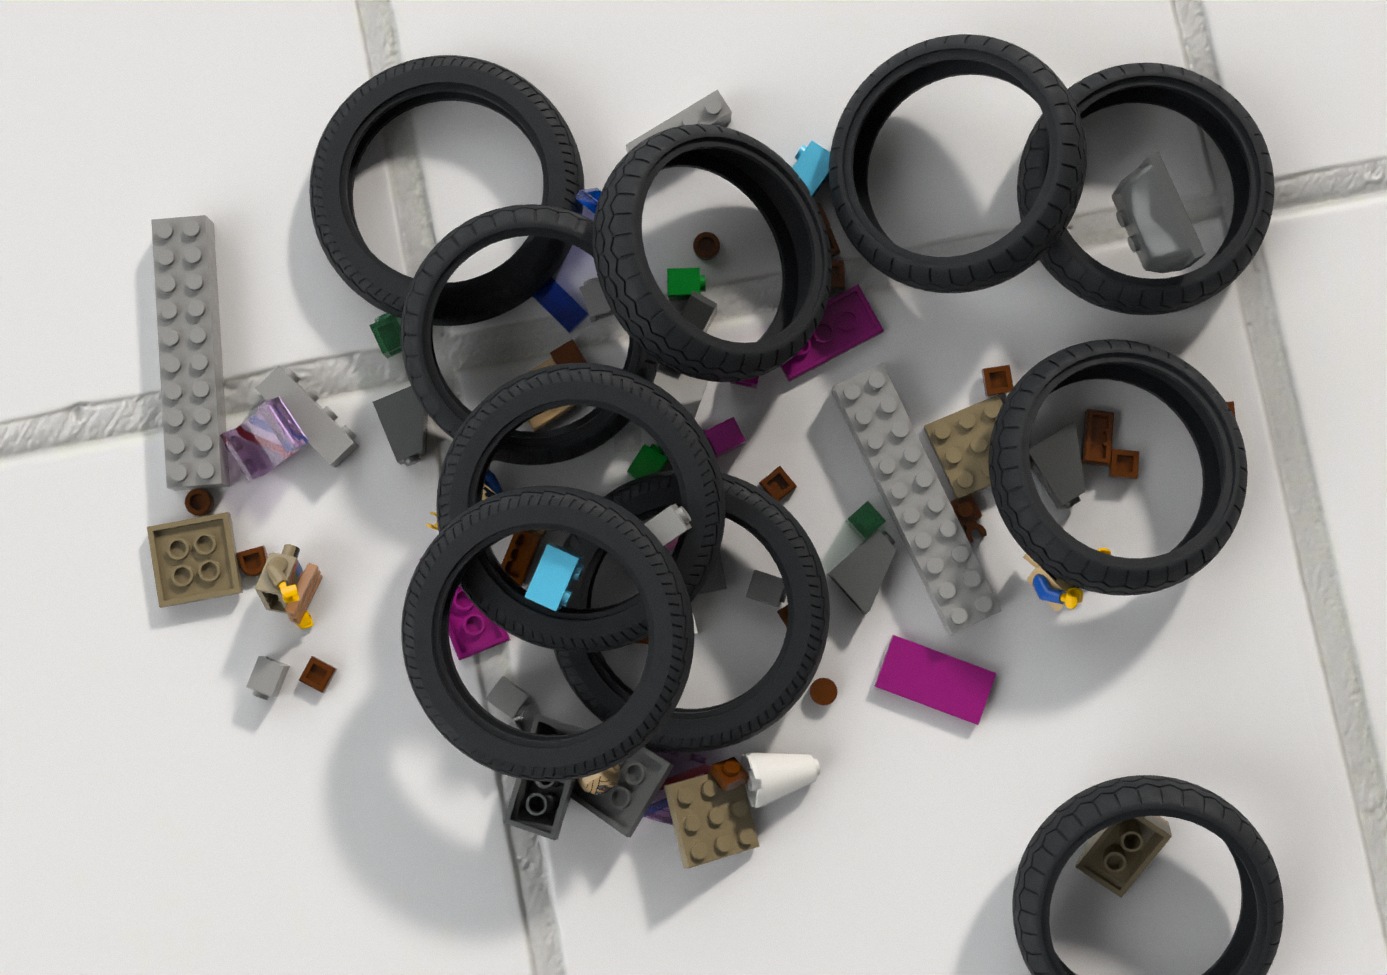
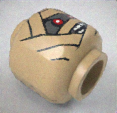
(601, 781)

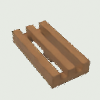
(306, 589)

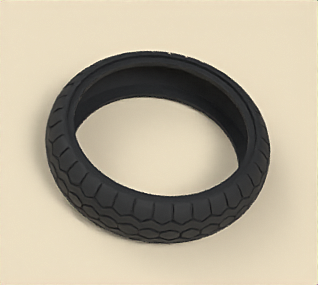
(893, 84)
(1246, 159)
(783, 204)
(417, 331)
(1196, 405)
(1136, 796)

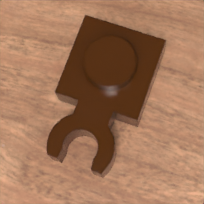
(967, 513)

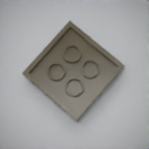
(963, 445)
(194, 559)
(710, 821)

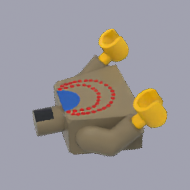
(279, 582)

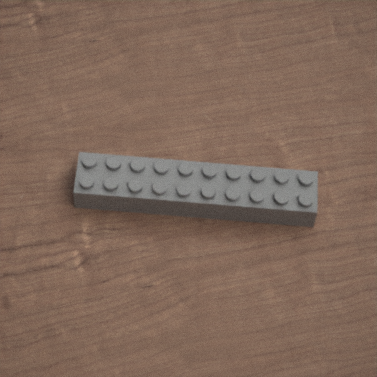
(190, 353)
(915, 499)

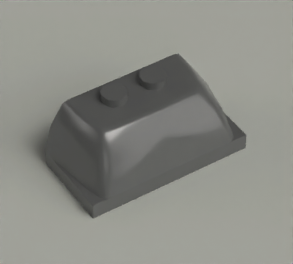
(1156, 219)
(541, 804)

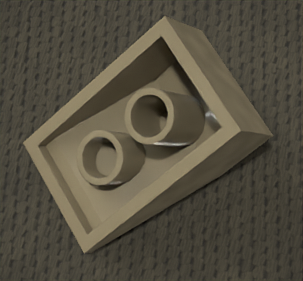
(1123, 851)

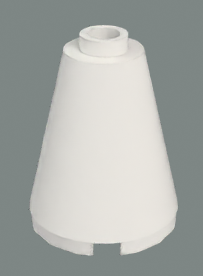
(777, 775)

